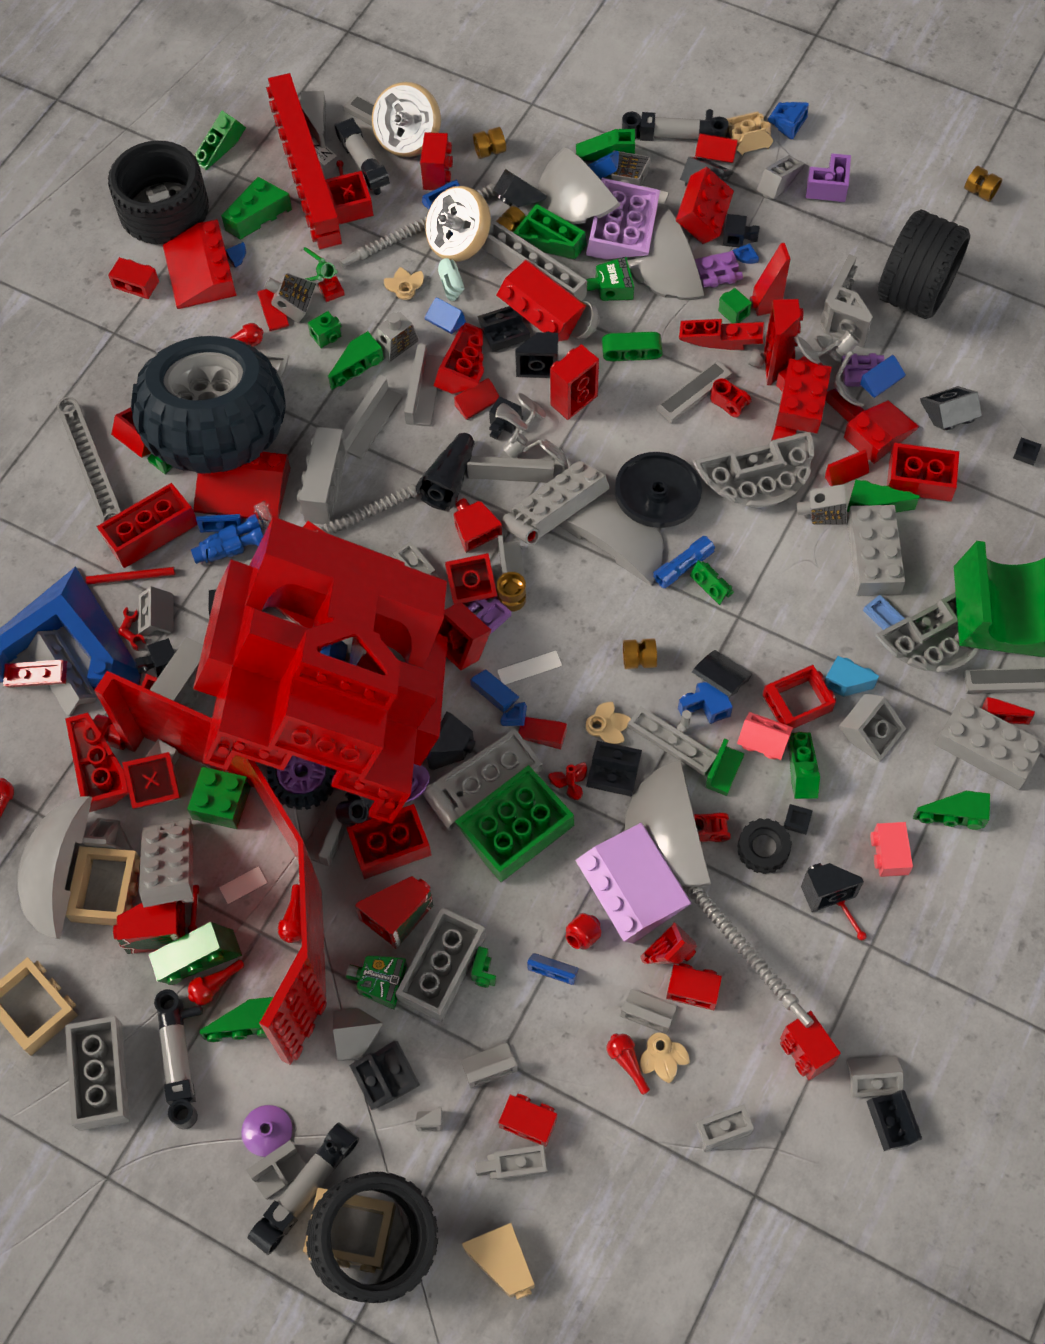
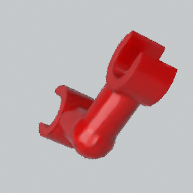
(126, 633)

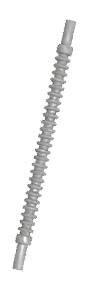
(362, 253)
(367, 511)
(790, 1001)

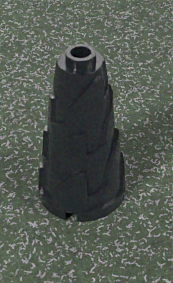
(446, 474)

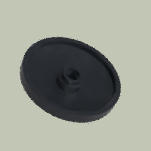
(658, 489)

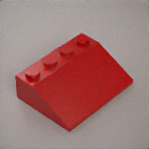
(199, 265)
(244, 487)

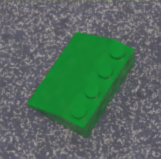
(515, 823)

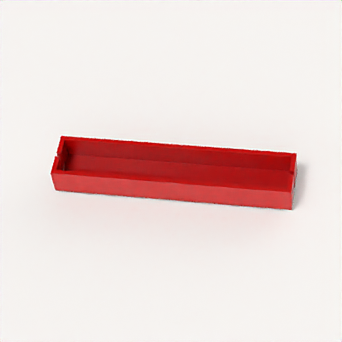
(303, 161)

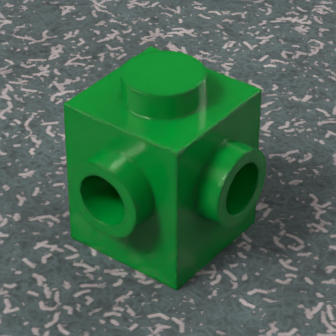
(325, 329)

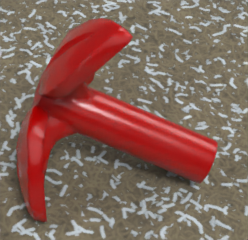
(573, 774)

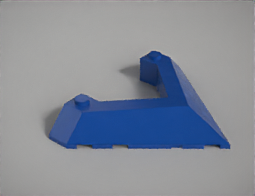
(75, 608)

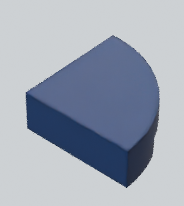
(236, 254)
(746, 254)
(515, 716)

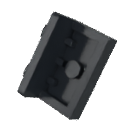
(894, 1120)

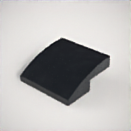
(503, 328)
(722, 673)
(614, 768)
(384, 1075)

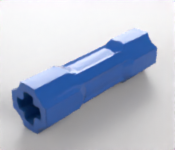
(672, 570)

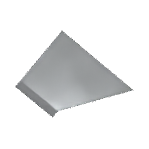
(106, 834)
(353, 1033)

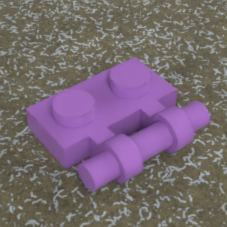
(716, 265)
(853, 373)
(492, 613)

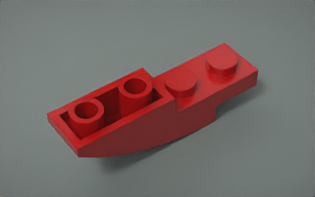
(715, 334)

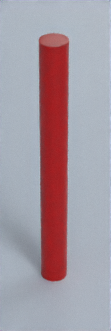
(131, 575)

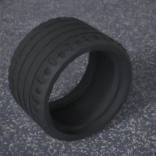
(153, 164)
(923, 264)
(422, 1245)

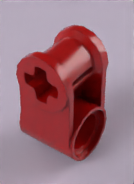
(731, 397)
(713, 827)

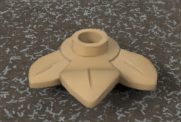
(404, 284)
(611, 724)
(664, 1060)

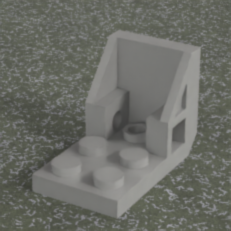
(841, 316)

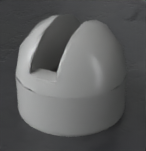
(757, 358)

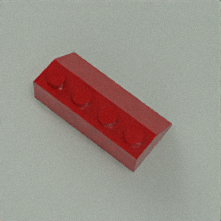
(541, 300)
(780, 341)
(148, 525)

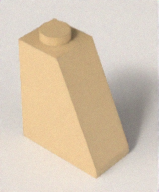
(502, 1260)

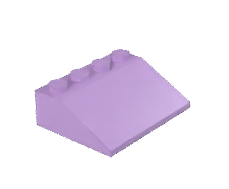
(627, 228)
(633, 883)

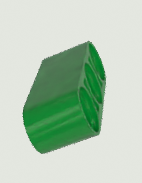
(632, 346)

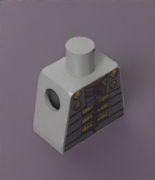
(632, 168)
(291, 295)
(396, 336)
(825, 506)

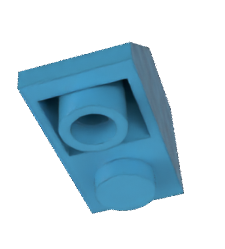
(848, 678)

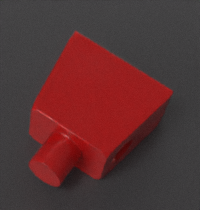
(475, 524)

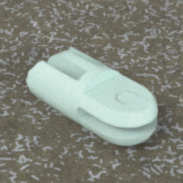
(450, 279)

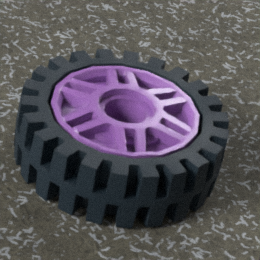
(301, 791)

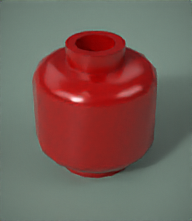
(583, 931)

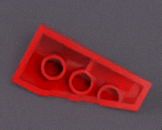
(771, 282)
(463, 362)
(95, 764)
(670, 947)

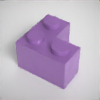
(830, 182)

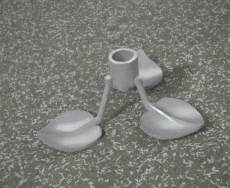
(841, 346)
(518, 441)

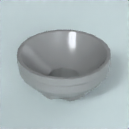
(583, 328)

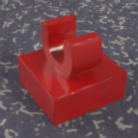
(331, 288)

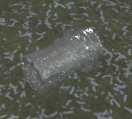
(263, 513)

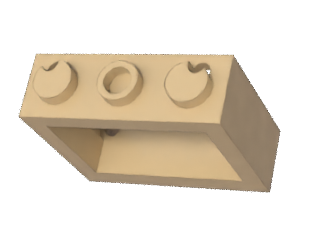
(81, 878)
(53, 1025)
(372, 1205)

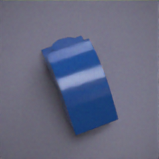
(706, 697)

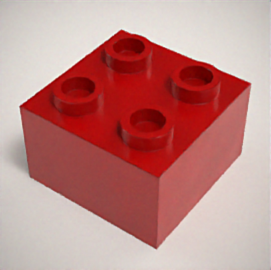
(436, 160)
(350, 197)
(465, 635)
(151, 780)
(809, 1047)

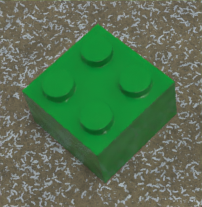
(219, 798)

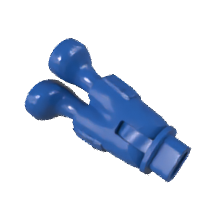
(228, 541)

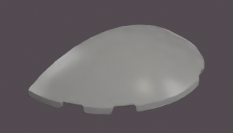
(574, 189)
(670, 263)
(760, 474)
(609, 528)
(929, 639)
(668, 816)
(47, 863)

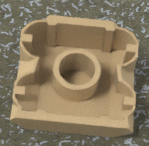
(750, 132)

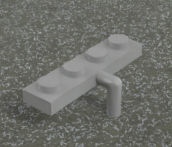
(673, 739)

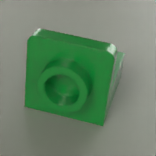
(481, 964)

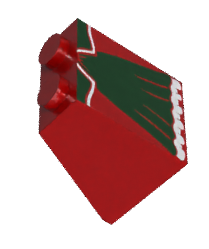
(396, 909)
(150, 927)

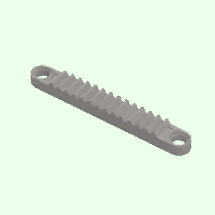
(88, 459)

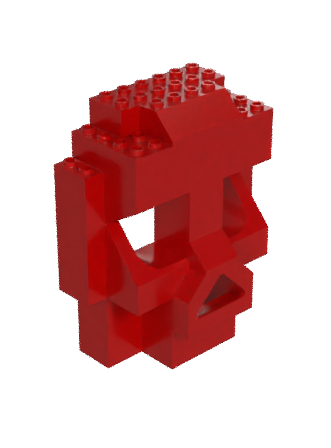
(290, 699)

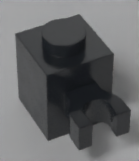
(737, 231)
(500, 424)
(159, 656)

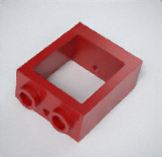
(780, 710)

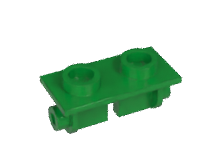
(707, 579)

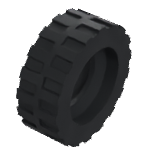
(771, 829)

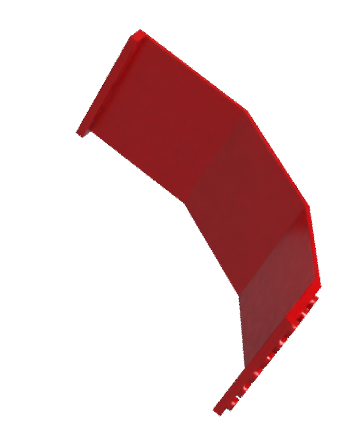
(302, 994)

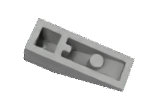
(314, 110)
(779, 176)

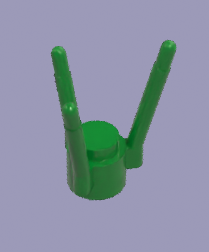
(323, 269)

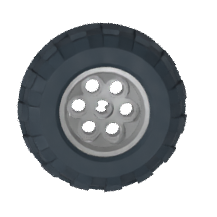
(208, 404)

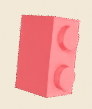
(764, 736)
(892, 849)

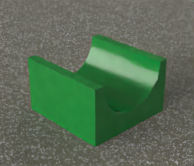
(1000, 604)

